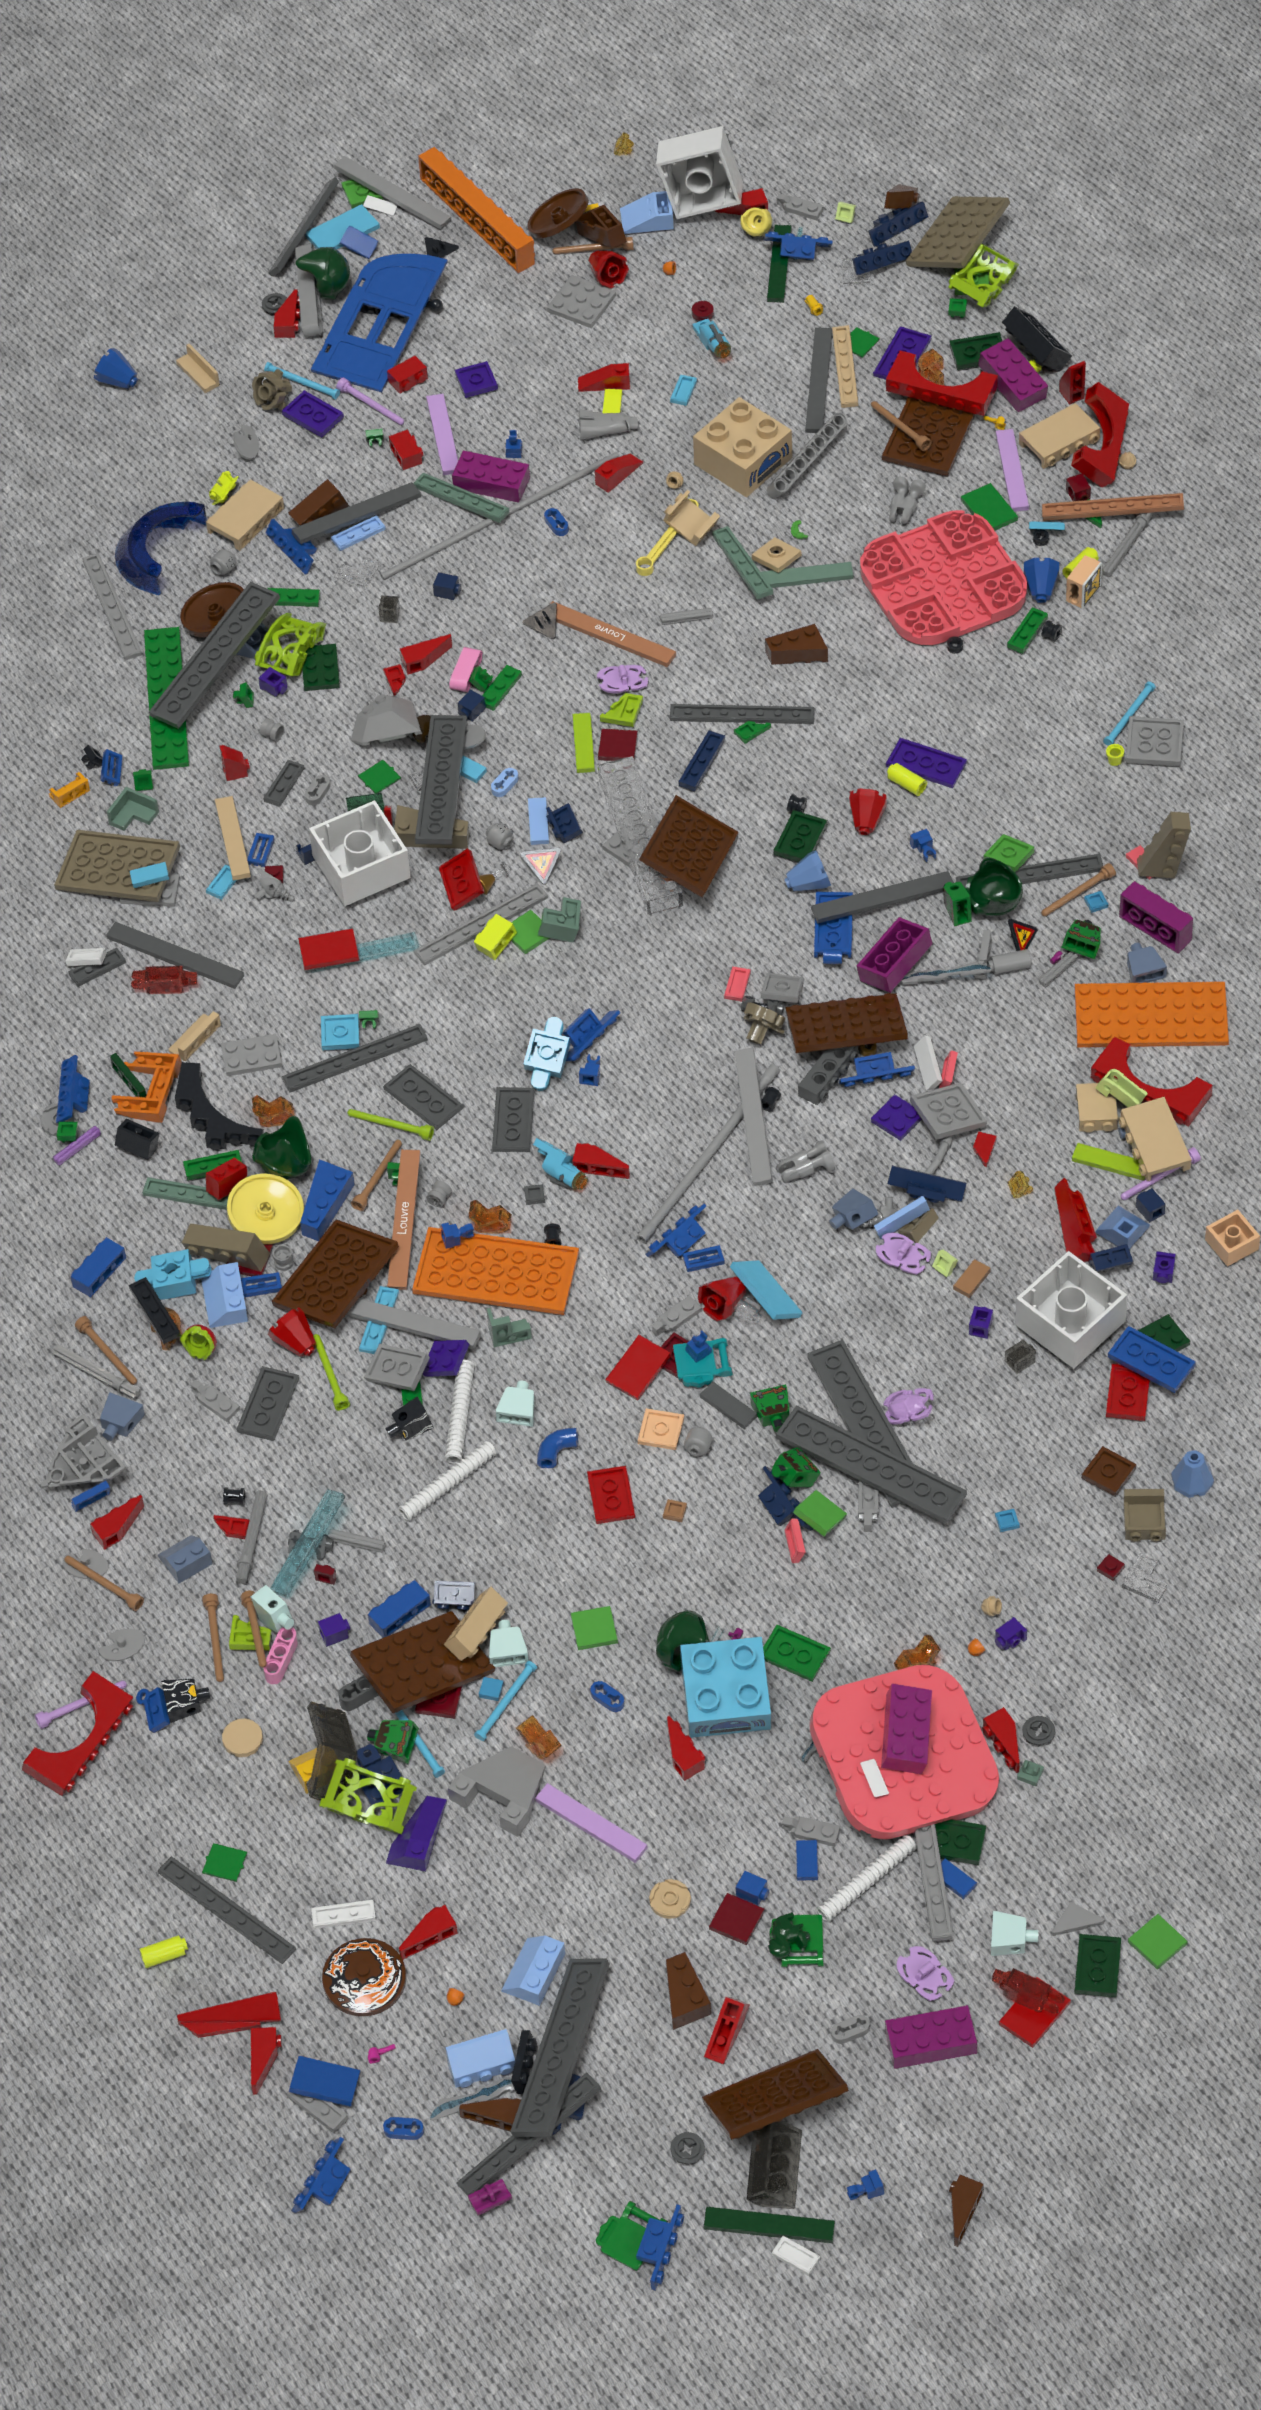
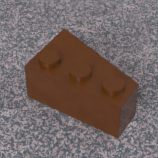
(601, 227)
(320, 503)
(796, 646)
(686, 1992)

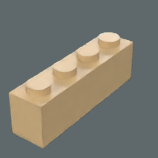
(476, 1623)

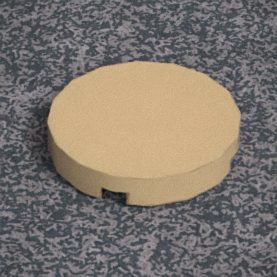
(242, 1737)
(672, 1904)

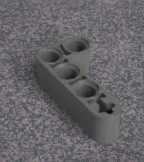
(353, 1695)

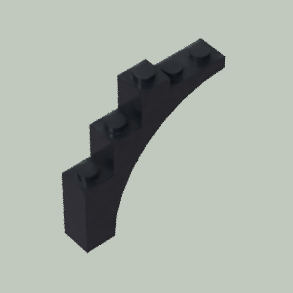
(204, 1116)

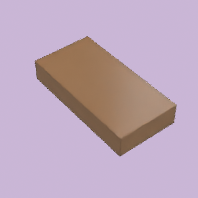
(971, 1278)

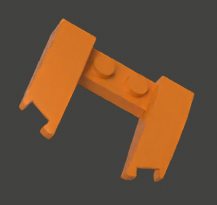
(152, 1108)

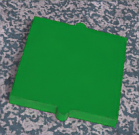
(862, 341)
(379, 776)
(224, 1862)

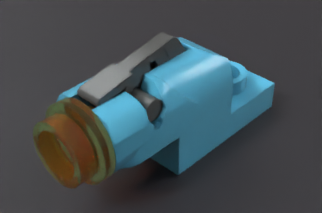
(712, 338)
(559, 1166)

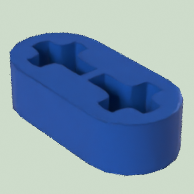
(559, 520)
(605, 1700)
(403, 2128)

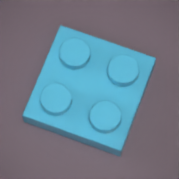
(340, 1032)

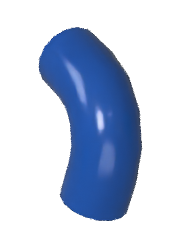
(553, 1444)

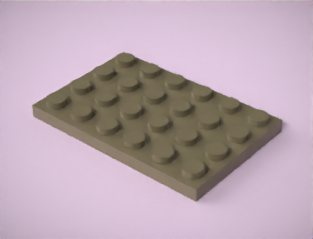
(957, 232)
(103, 862)

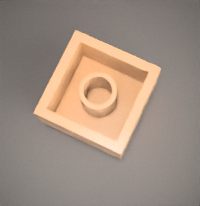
(1232, 1237)

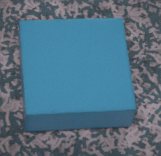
(1096, 901)
(1007, 1520)
(491, 1689)

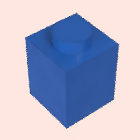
(752, 1888)

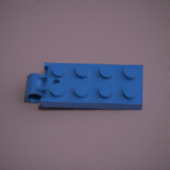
(834, 936)

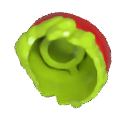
(199, 1341)

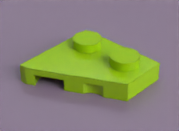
(624, 711)
(242, 1638)

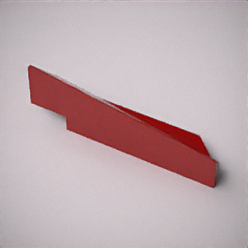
(1075, 1221)
(232, 2016)

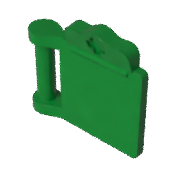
(814, 1926)
(622, 2236)

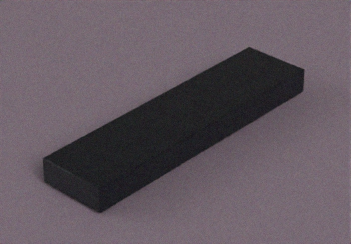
(154, 1310)

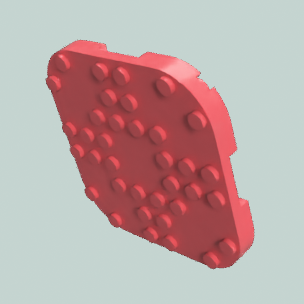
(943, 578)
(959, 1766)

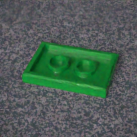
(990, 505)
(795, 1653)

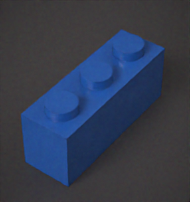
(98, 1267)
(399, 1609)

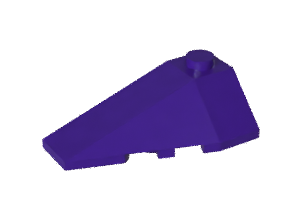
(415, 1844)

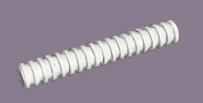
(459, 1412)
(447, 1480)
(867, 1877)

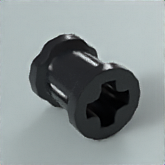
(769, 1099)
(552, 1234)
(234, 1496)

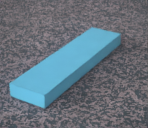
(375, 1332)

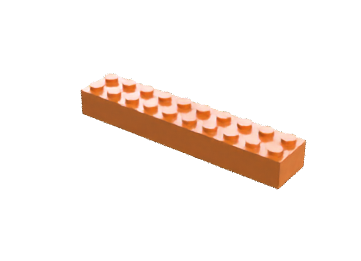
(476, 209)

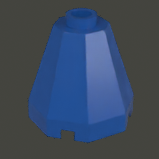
(115, 370)
(1041, 577)

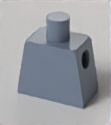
(1145, 964)
(853, 1210)
(120, 1416)

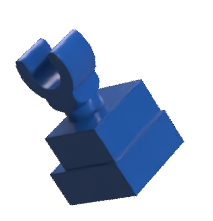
(513, 445)
(923, 842)
(591, 1072)
(451, 1234)
(697, 1347)
(870, 2184)

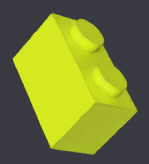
(495, 936)

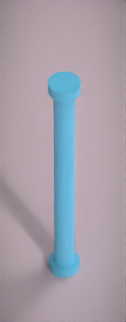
(332, 392)
(1149, 687)
(529, 1668)
(437, 1770)

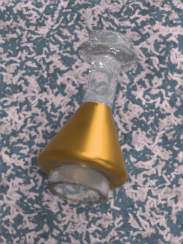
(488, 880)

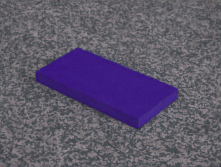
(904, 340)
(928, 762)

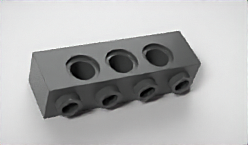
(826, 1073)

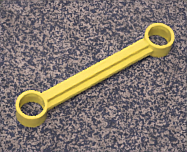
(657, 550)

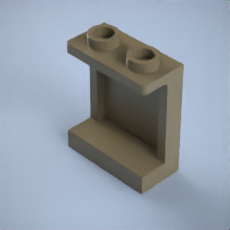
(1144, 1514)

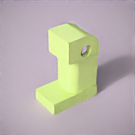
(1121, 1088)

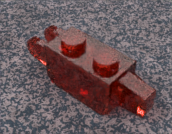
(163, 979)
(1027, 1990)

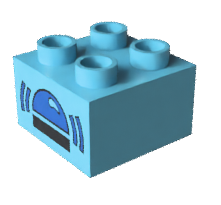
(725, 1687)

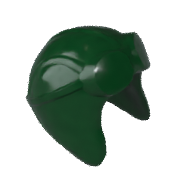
(329, 269)
(994, 888)
(283, 1151)
(678, 1630)

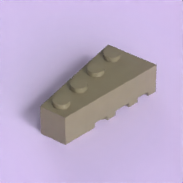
(406, 829)
(1167, 847)
(226, 1246)

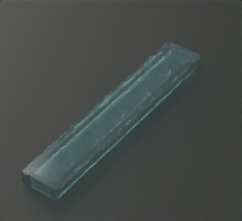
(380, 949)
(307, 1543)

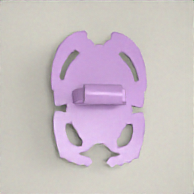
(622, 678)
(902, 1252)
(906, 1405)
(924, 1972)

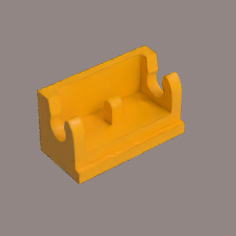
(70, 791)

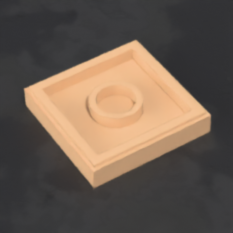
(660, 1429)

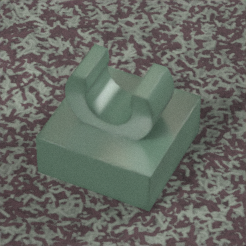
(1030, 1773)

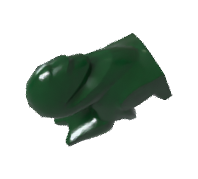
(784, 1933)

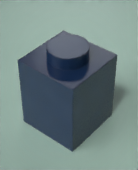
(446, 586)
(471, 705)
(1150, 1205)

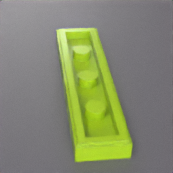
(583, 742)
(1107, 1161)

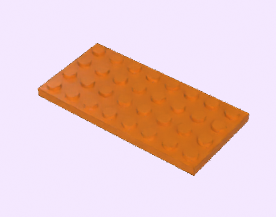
(1151, 1014)
(497, 1272)

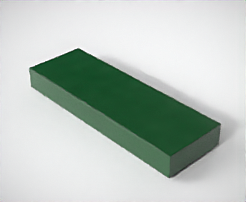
(127, 1076)

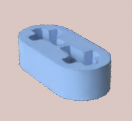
(506, 784)

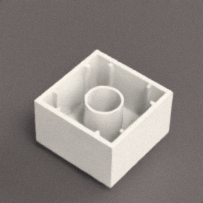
(699, 172)
(359, 853)
(1071, 1309)

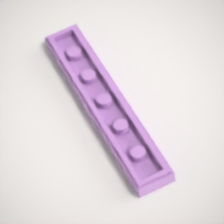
(442, 433)
(1012, 470)
(591, 1823)

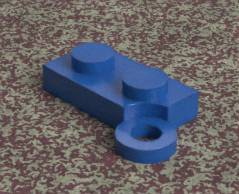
(155, 1708)

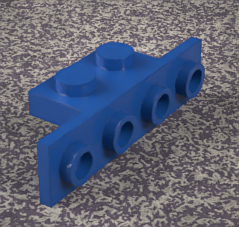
(797, 247)
(291, 547)
(585, 1030)
(875, 1067)
(72, 1090)
(682, 1236)
(325, 2179)
(657, 2244)

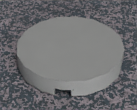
(48, 1119)

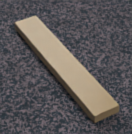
(845, 366)
(232, 838)

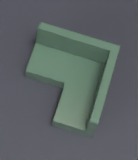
(131, 806)
(561, 924)
(507, 1332)

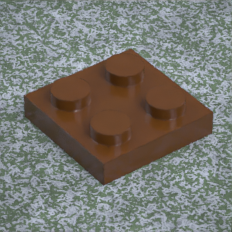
(1108, 1471)

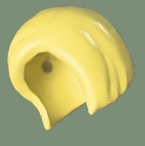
(751, 224)

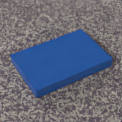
(324, 2081)

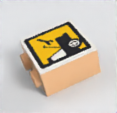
(1083, 581)

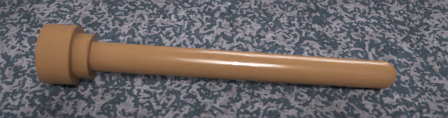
(592, 247)
(922, 442)
(1106, 872)
(360, 1201)
(84, 1325)
(134, 1601)
(210, 1602)
(247, 1603)

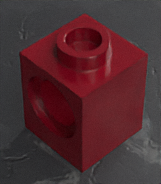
(1078, 488)

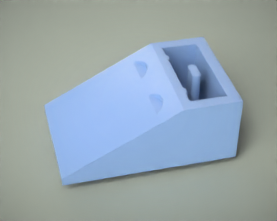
(648, 214)

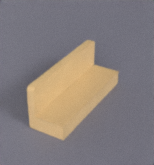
(198, 369)
(196, 1035)

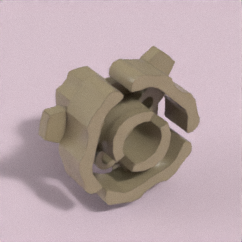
(273, 389)
(762, 1021)

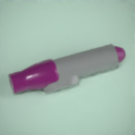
(1058, 955)

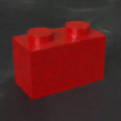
(407, 374)
(405, 449)
(224, 1178)

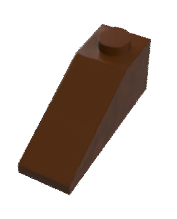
(901, 197)
(494, 2113)
(964, 2201)

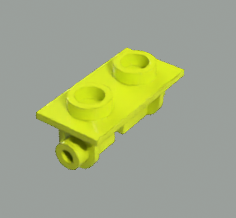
(218, 492)

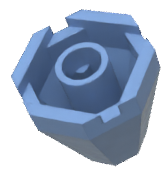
(807, 874)
(1192, 1475)

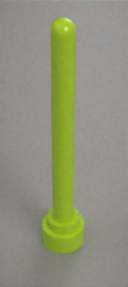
(425, 1132)
(340, 1400)

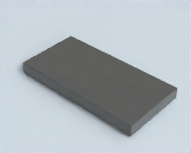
(423, 1097)
(513, 1119)
(267, 1403)

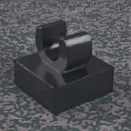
(93, 756)

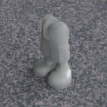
(903, 505)
(800, 1165)

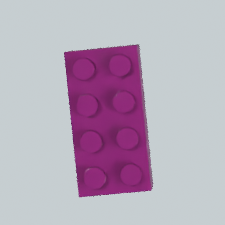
(1016, 376)
(491, 476)
(1156, 917)
(894, 954)
(906, 1729)
(930, 2037)

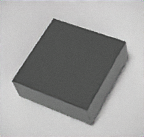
(534, 1194)

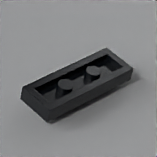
(523, 2061)

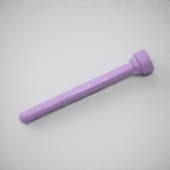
(345, 386)
(1195, 1157)
(45, 1718)

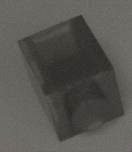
(389, 609)
(1020, 1356)

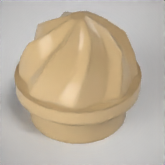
(1127, 460)
(674, 480)
(991, 1606)

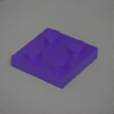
(476, 379)
(896, 1117)
(446, 1358)

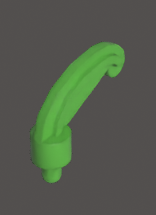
(795, 531)

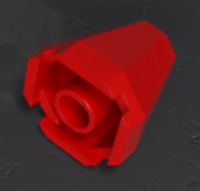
(608, 267)
(867, 809)
(721, 1297)
(294, 1333)

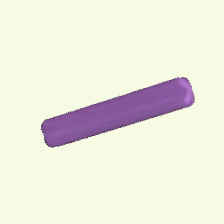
(76, 1145)

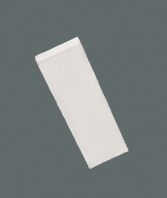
(928, 1063)
(343, 1914)

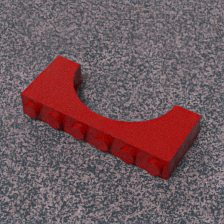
(969, 397)
(1112, 414)
(1183, 1101)
(62, 1768)

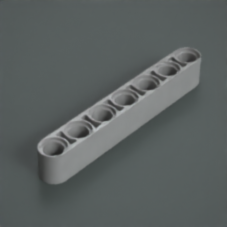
(308, 297)
(802, 460)

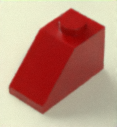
(233, 763)

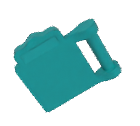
(702, 1372)

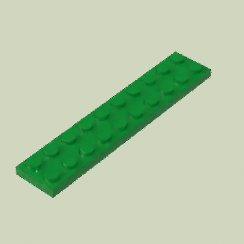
(162, 666)

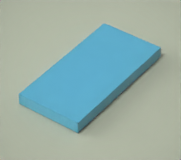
(331, 232)
(766, 1290)

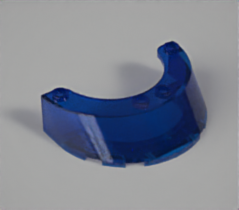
(131, 552)

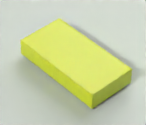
(612, 401)

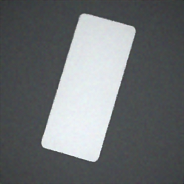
(380, 205)
(874, 1778)

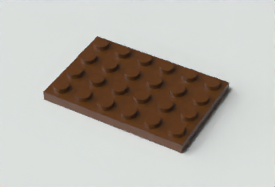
(941, 424)
(688, 846)
(846, 1023)
(335, 1273)
(417, 1663)
(775, 2094)

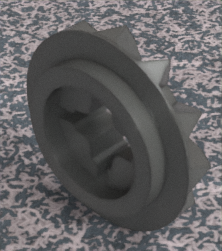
(272, 299)
(1033, 1724)
(691, 2140)

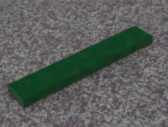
(778, 269)
(769, 2224)

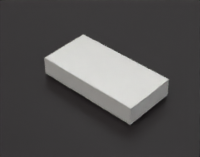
(86, 957)
(795, 2255)

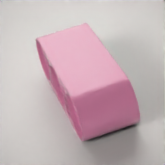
(463, 670)
(281, 1663)

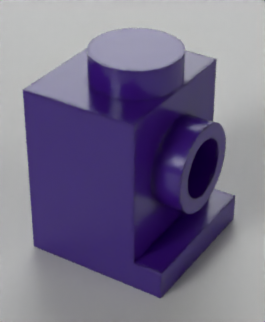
(273, 682)
(1164, 1267)
(980, 1322)
(1010, 1634)

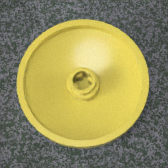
(265, 1207)

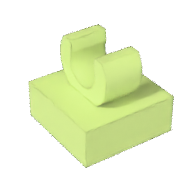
(845, 212)
(944, 1263)

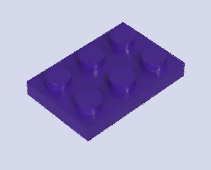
(312, 413)

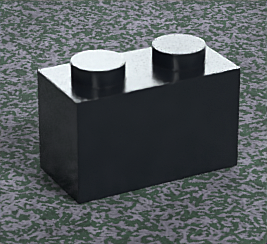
(136, 1139)

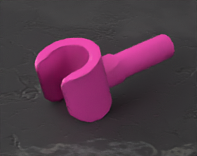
(374, 2053)

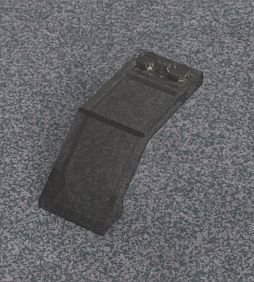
(334, 1743)

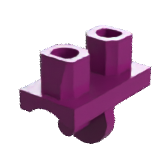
(489, 2197)

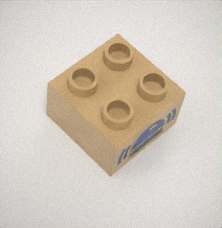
(742, 447)

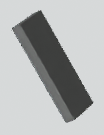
(283, 783)
(86, 973)
(728, 1405)

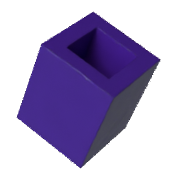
(333, 1629)

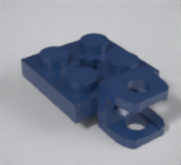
(372, 1761)

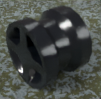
(1051, 630)
(796, 804)

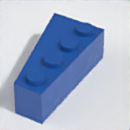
(326, 1196)

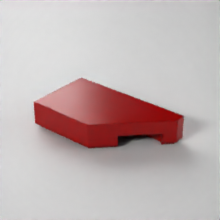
(395, 678)
(389, 814)
(984, 1146)
(232, 1526)

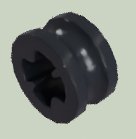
(1038, 534)
(955, 649)

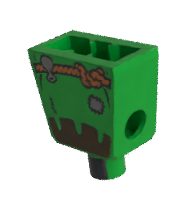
(955, 895)
(1083, 938)
(771, 1406)
(795, 1469)
(395, 1738)

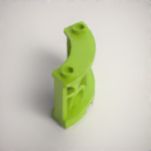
(967, 286)
(285, 624)
(341, 1806)

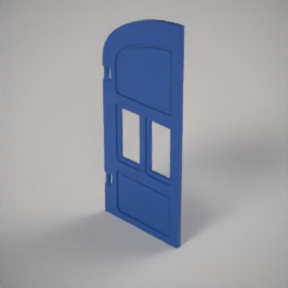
(393, 285)

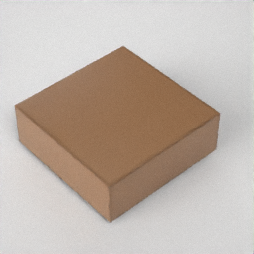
(674, 1510)

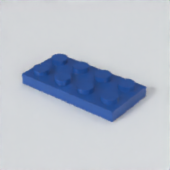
(1151, 1359)

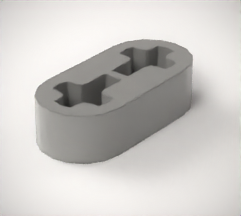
(320, 791)
(850, 2029)

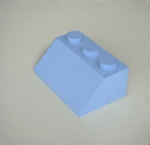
(224, 1296)
(535, 1969)
(480, 2058)

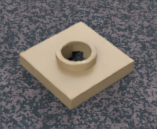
(776, 562)

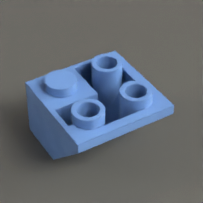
(1122, 1227)

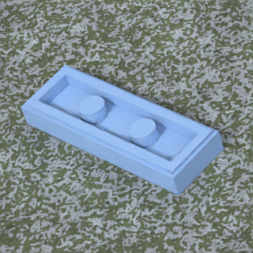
(358, 533)
(538, 821)
(902, 1217)

